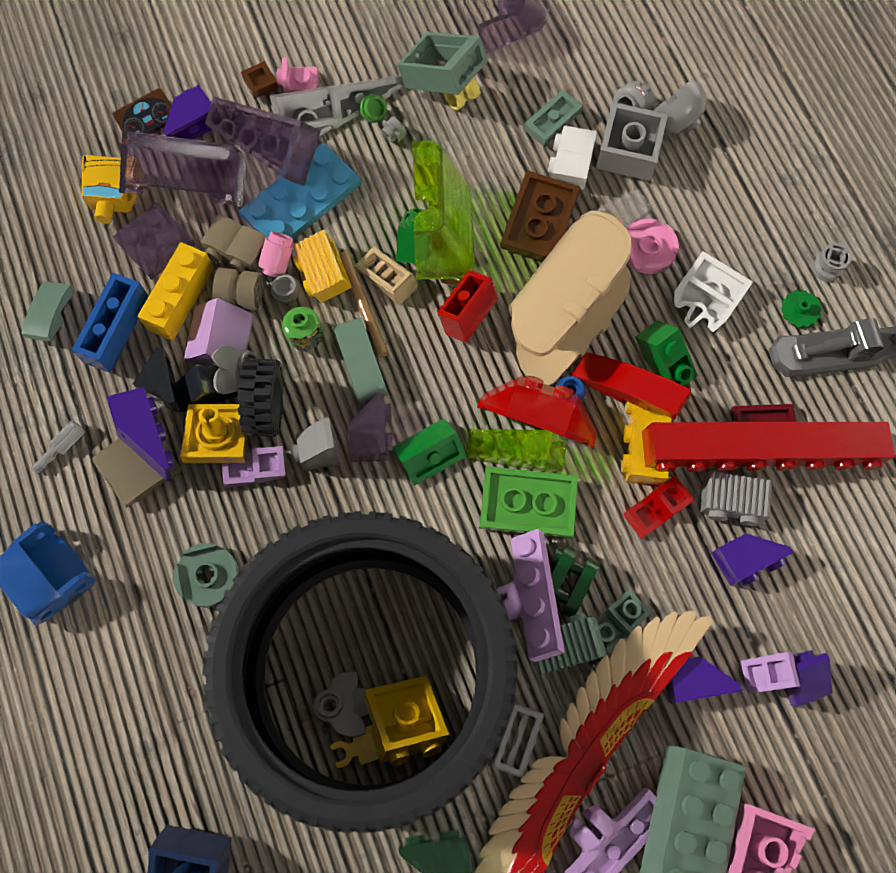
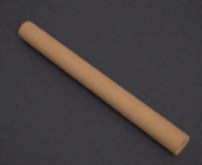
(364, 306)

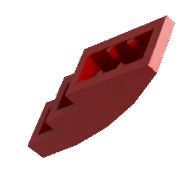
(632, 384)

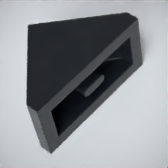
(159, 380)
(198, 387)

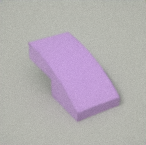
(259, 467)
(770, 672)

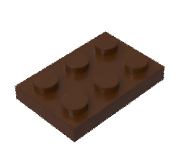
(539, 215)

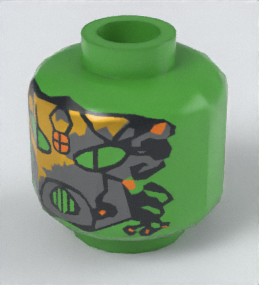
(302, 328)

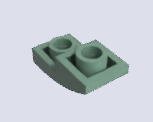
(44, 312)
(621, 619)

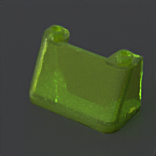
(446, 229)

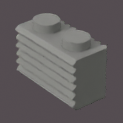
(735, 497)

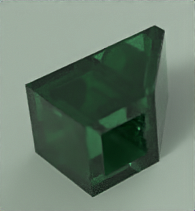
(438, 855)

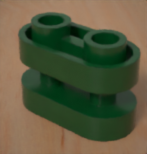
(563, 562)

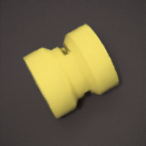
(470, 92)

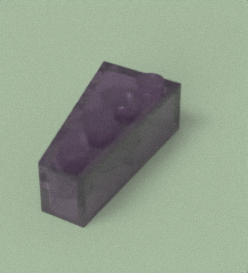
(271, 138)

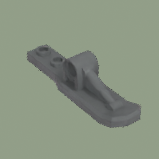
(835, 350)

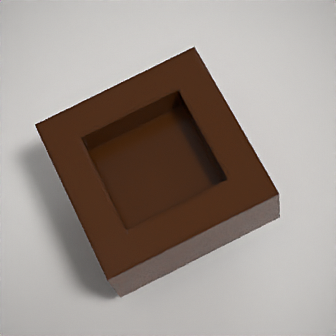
(259, 79)

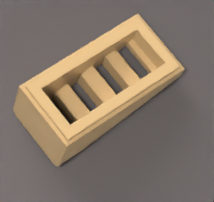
(399, 287)

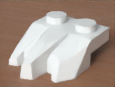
(710, 292)

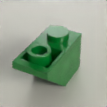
(405, 239)
(666, 352)

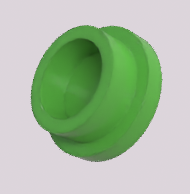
(373, 108)

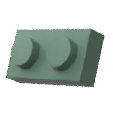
(553, 117)

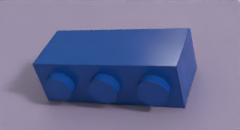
(110, 323)

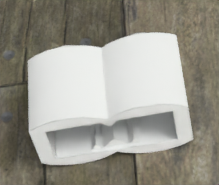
(573, 155)

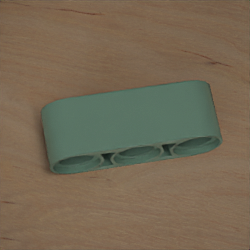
(360, 360)

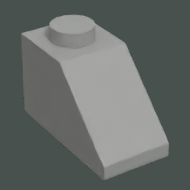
(316, 446)

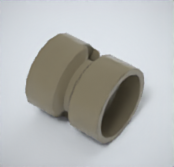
(241, 289)

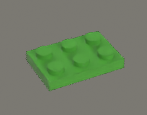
(528, 501)

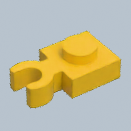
(361, 746)

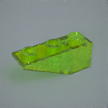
(518, 448)

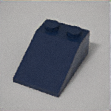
(189, 852)

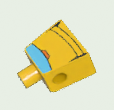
(101, 187)

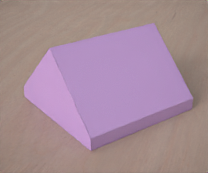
(216, 326)

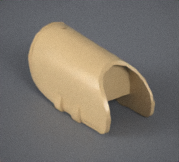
(572, 296)

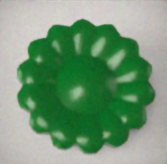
(801, 309)

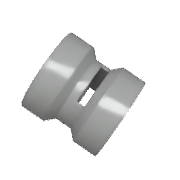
(831, 262)

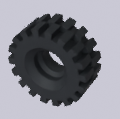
(260, 397)

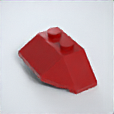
(542, 407)

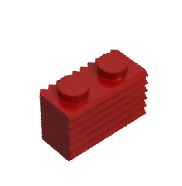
(467, 305)

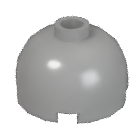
(684, 108)

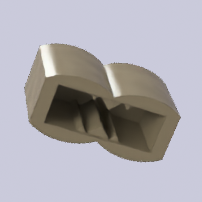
(233, 244)

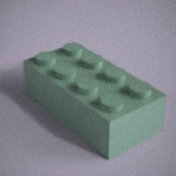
(693, 814)

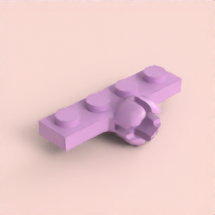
(532, 596)
(609, 841)

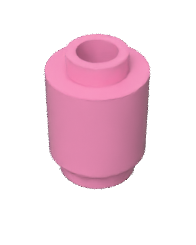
(276, 254)

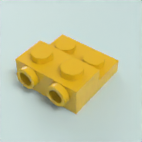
(405, 720)

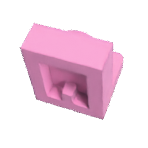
(296, 78)

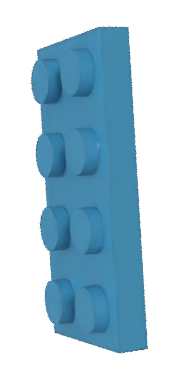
(294, 208)

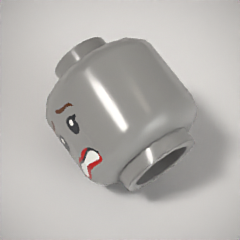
(636, 94)

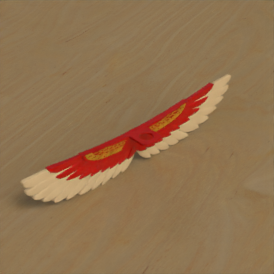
(593, 731)

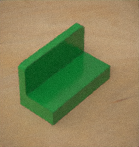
(429, 451)

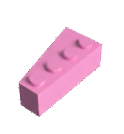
(766, 842)

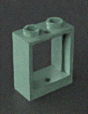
(463, 56)

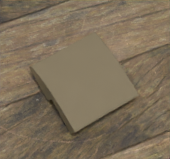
(128, 473)

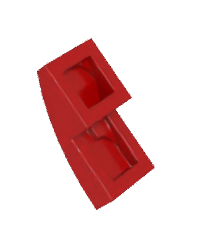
(658, 507)

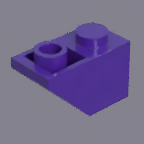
(747, 555)
(813, 677)

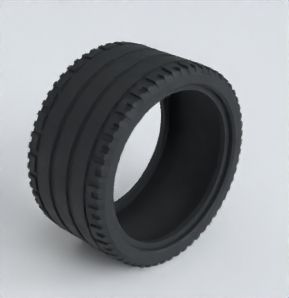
(244, 634)

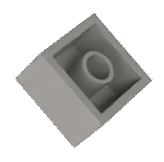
(632, 141)

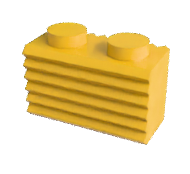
(322, 266)

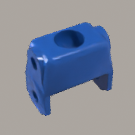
(42, 573)

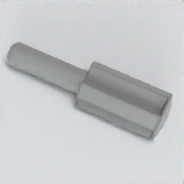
(60, 444)

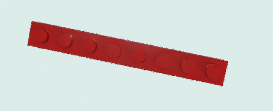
(766, 444)

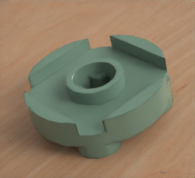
(192, 564)

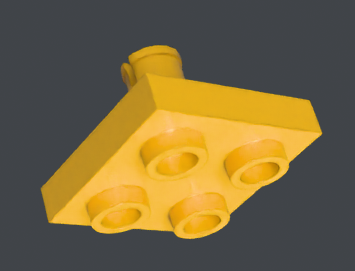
(213, 435)

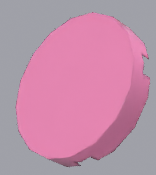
(652, 246)

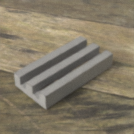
(517, 740)

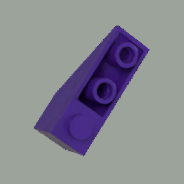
(136, 427)

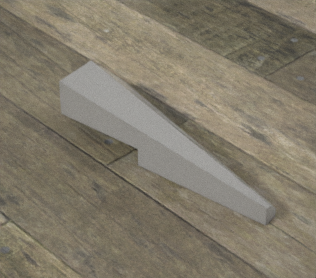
(332, 105)

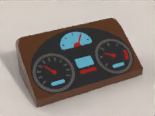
(144, 114)

